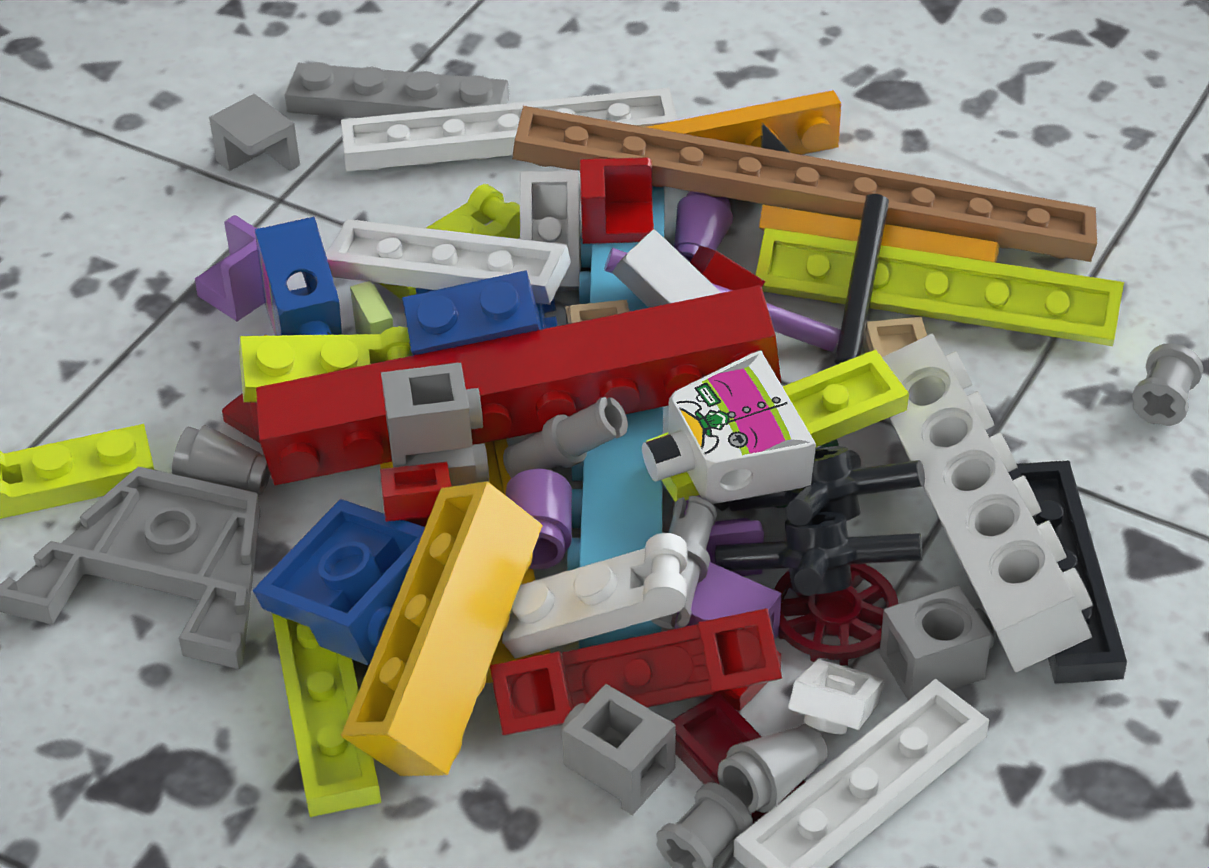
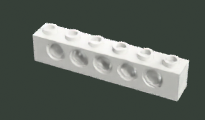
(985, 511)

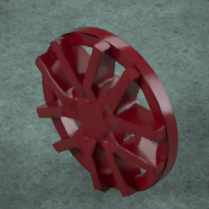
(836, 615)

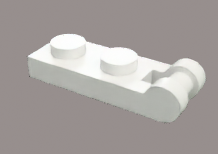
(599, 597)

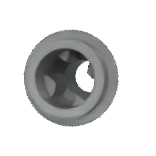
(219, 460)
(771, 766)

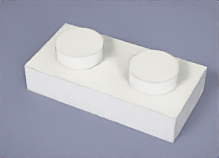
(835, 696)

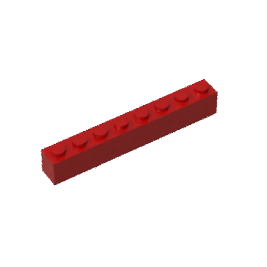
(523, 380)

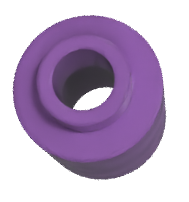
(549, 501)

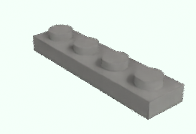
(378, 92)

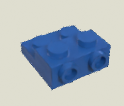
(343, 578)

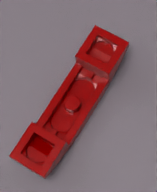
(647, 668)

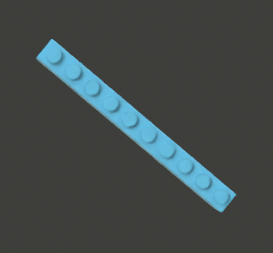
(618, 496)

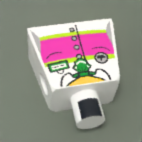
(734, 435)

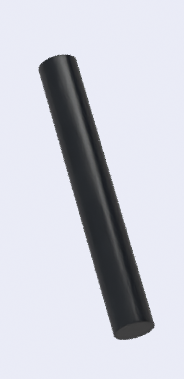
(862, 278)

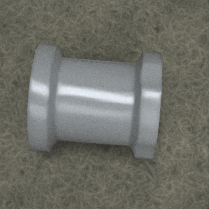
(1164, 392)
(704, 829)

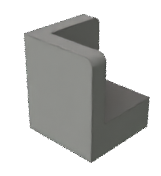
(249, 131)

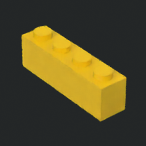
(443, 631)

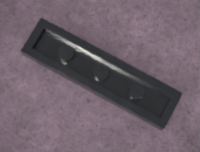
(1058, 497)

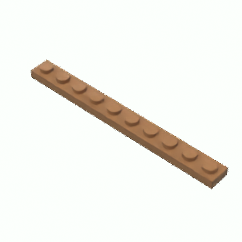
(811, 183)

